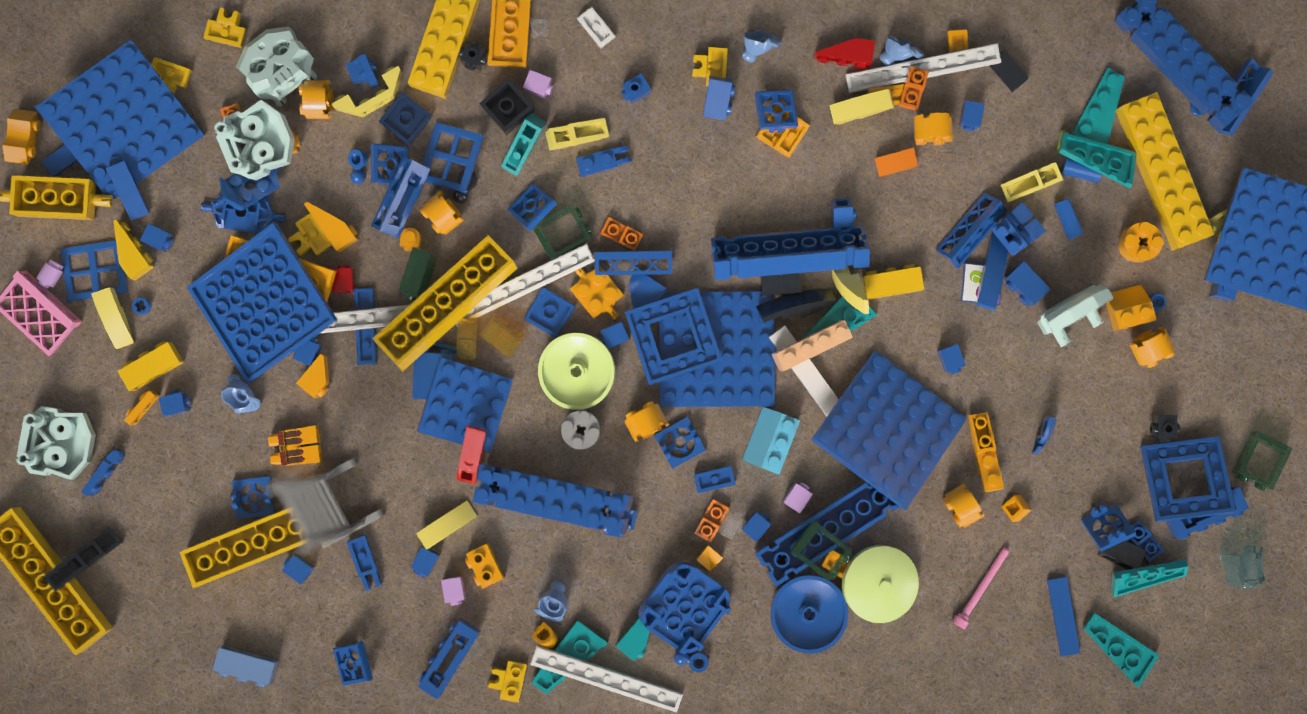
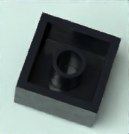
(507, 107)

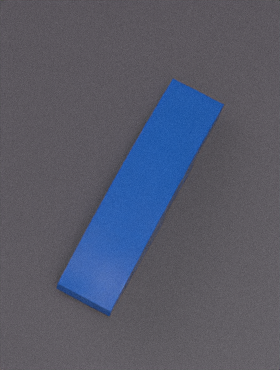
(992, 274)

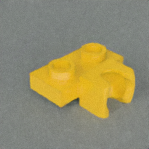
(226, 29)
(712, 65)
(171, 73)
(310, 236)
(509, 680)

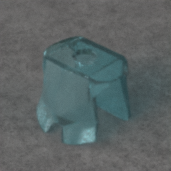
(1252, 564)

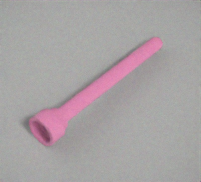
(962, 618)

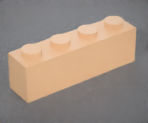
(812, 345)

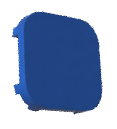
(684, 607)

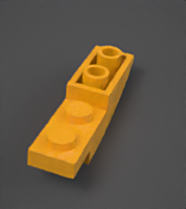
(984, 452)

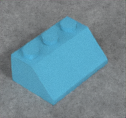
(771, 440)

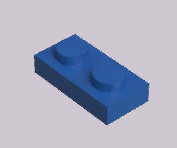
(714, 479)

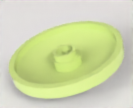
(576, 371)
(880, 583)

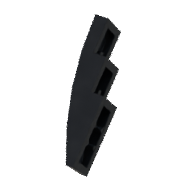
(800, 303)
(82, 559)

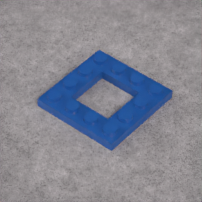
(686, 302)
(1168, 509)

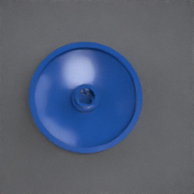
(809, 614)

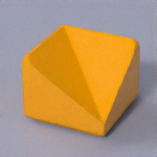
(1016, 508)
(709, 558)

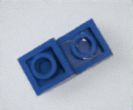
(1145, 541)

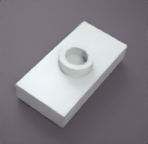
(596, 27)

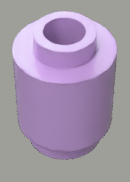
(50, 274)

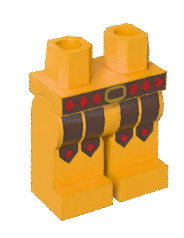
(290, 446)

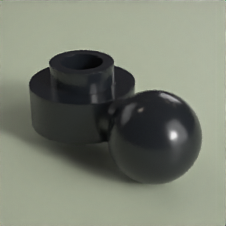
(460, 197)

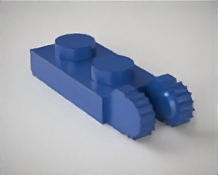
(601, 161)
(104, 471)
(364, 560)

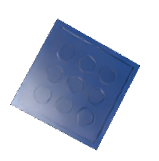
(463, 398)

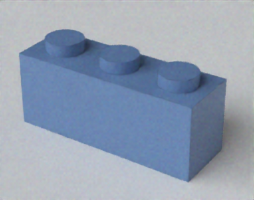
(245, 666)

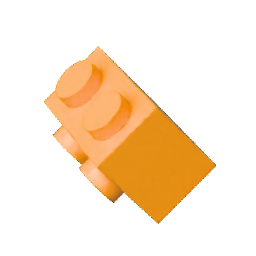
(484, 566)

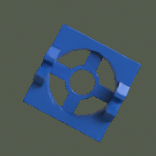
(765, 96)
(376, 150)
(533, 190)
(684, 424)
(237, 486)
(1113, 538)
(343, 664)

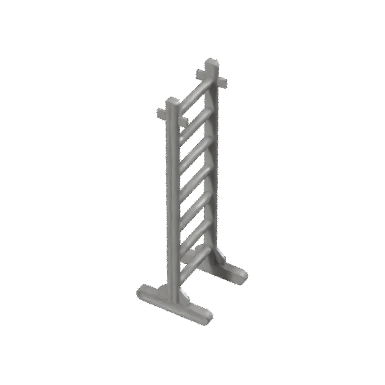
(317, 509)

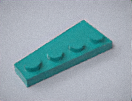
(1101, 109)
(1103, 158)
(842, 311)
(1140, 578)
(578, 643)
(1126, 652)

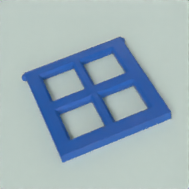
(451, 157)
(94, 270)

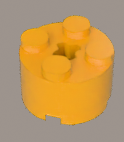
(316, 99)
(933, 128)
(441, 213)
(1150, 246)
(1152, 347)
(646, 421)
(964, 506)

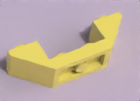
(391, 77)

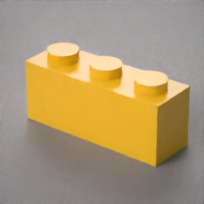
(893, 282)
(150, 365)

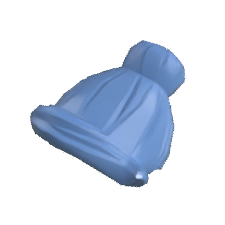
(758, 44)
(899, 50)
(239, 395)
(553, 603)

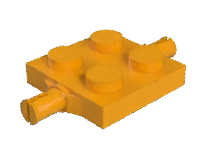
(596, 293)

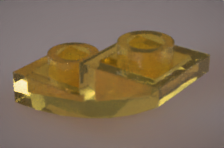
(467, 338)

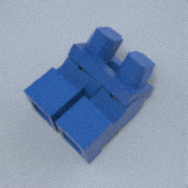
(1016, 231)

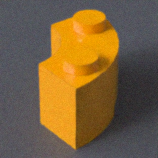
(21, 136)

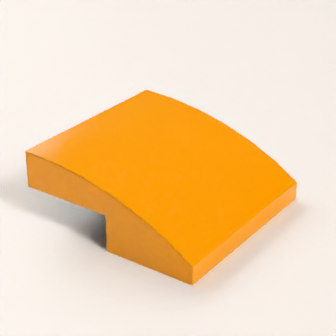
(787, 140)

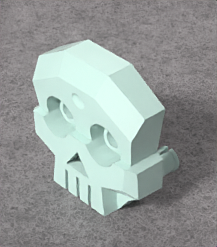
(280, 71)
(270, 134)
(1073, 309)
(72, 445)

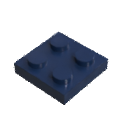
(405, 119)

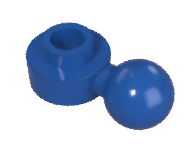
(357, 175)
(682, 659)

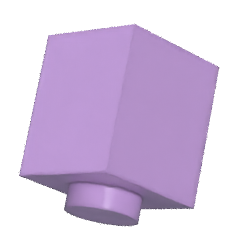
(538, 84)
(798, 497)
(453, 590)

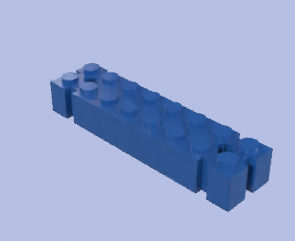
(1184, 62)
(790, 252)
(552, 499)
(842, 518)

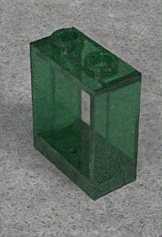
(549, 220)
(417, 273)
(1254, 438)
(804, 540)

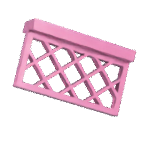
(48, 301)

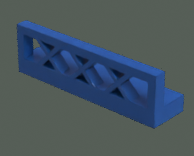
(1252, 86)
(975, 231)
(639, 255)

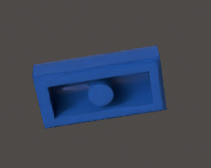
(1077, 170)
(1068, 219)

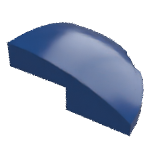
(644, 290)
(1047, 431)

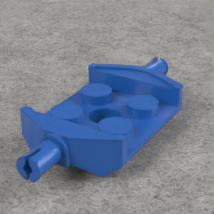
(239, 197)
(254, 221)

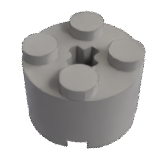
(570, 427)

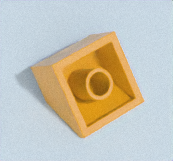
(1130, 308)

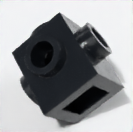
(478, 60)
(1164, 427)

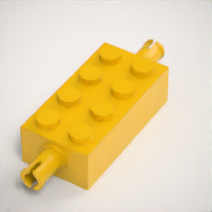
(54, 198)

